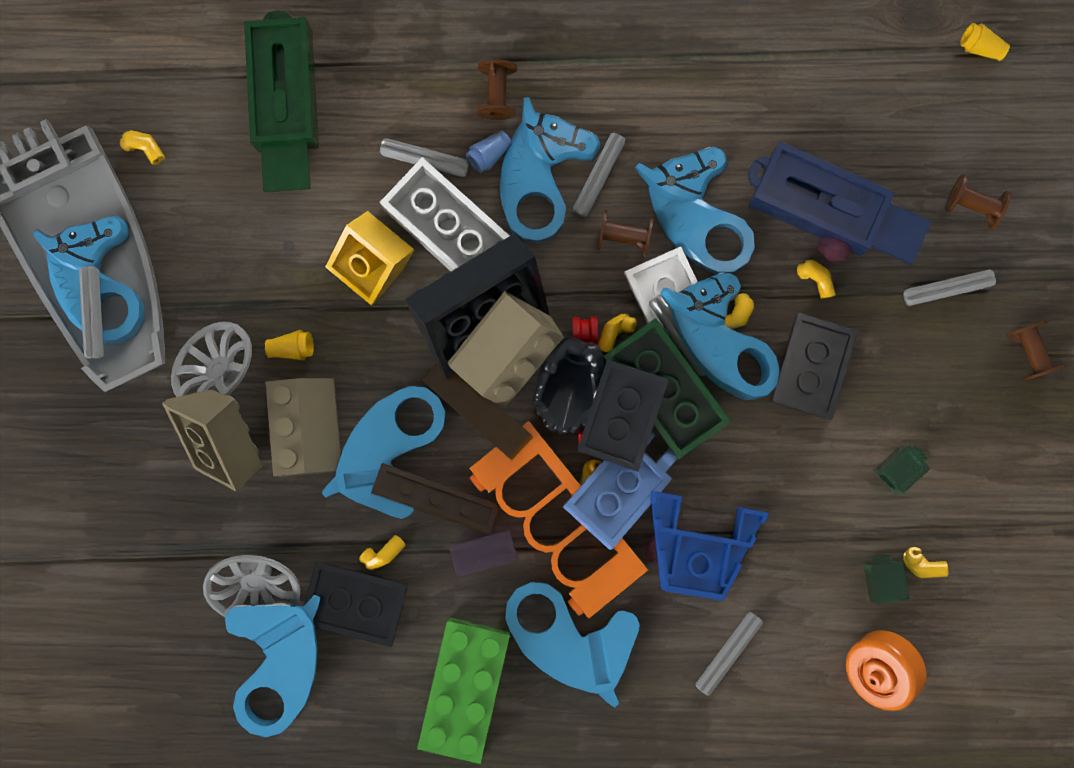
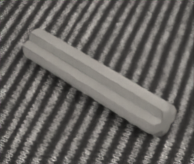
(412, 154)
(599, 175)
(949, 287)
(91, 312)
(663, 312)
(729, 653)

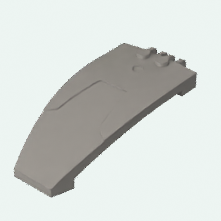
(68, 186)

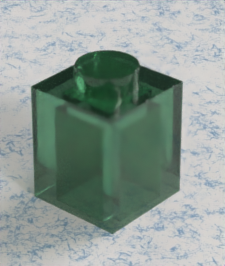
(902, 468)
(886, 580)

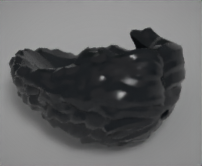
(568, 385)

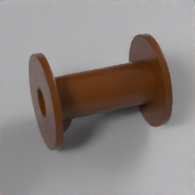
(496, 101)
(977, 201)
(626, 234)
(1034, 350)

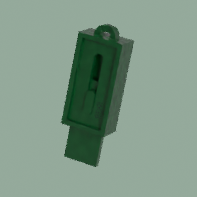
(282, 98)

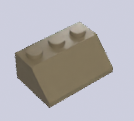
(506, 349)
(303, 426)
(215, 436)

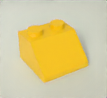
(369, 257)

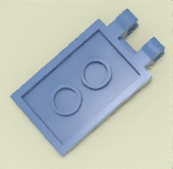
(618, 496)

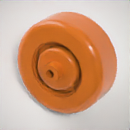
(886, 670)

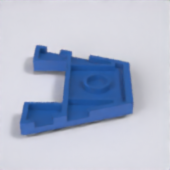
(697, 561)

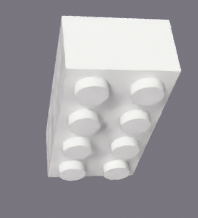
(440, 216)

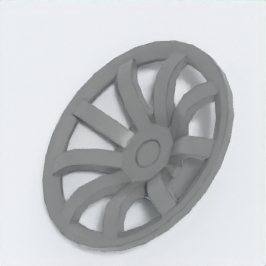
(219, 368)
(250, 579)

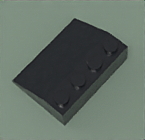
(460, 299)

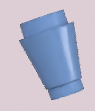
(488, 151)

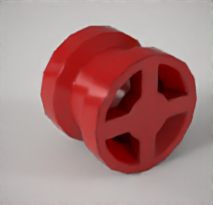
(585, 329)

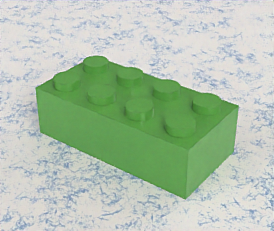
(464, 690)

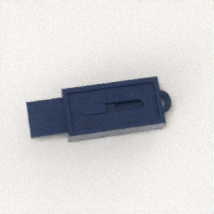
(834, 204)

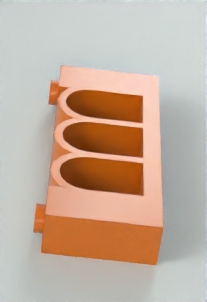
(605, 581)

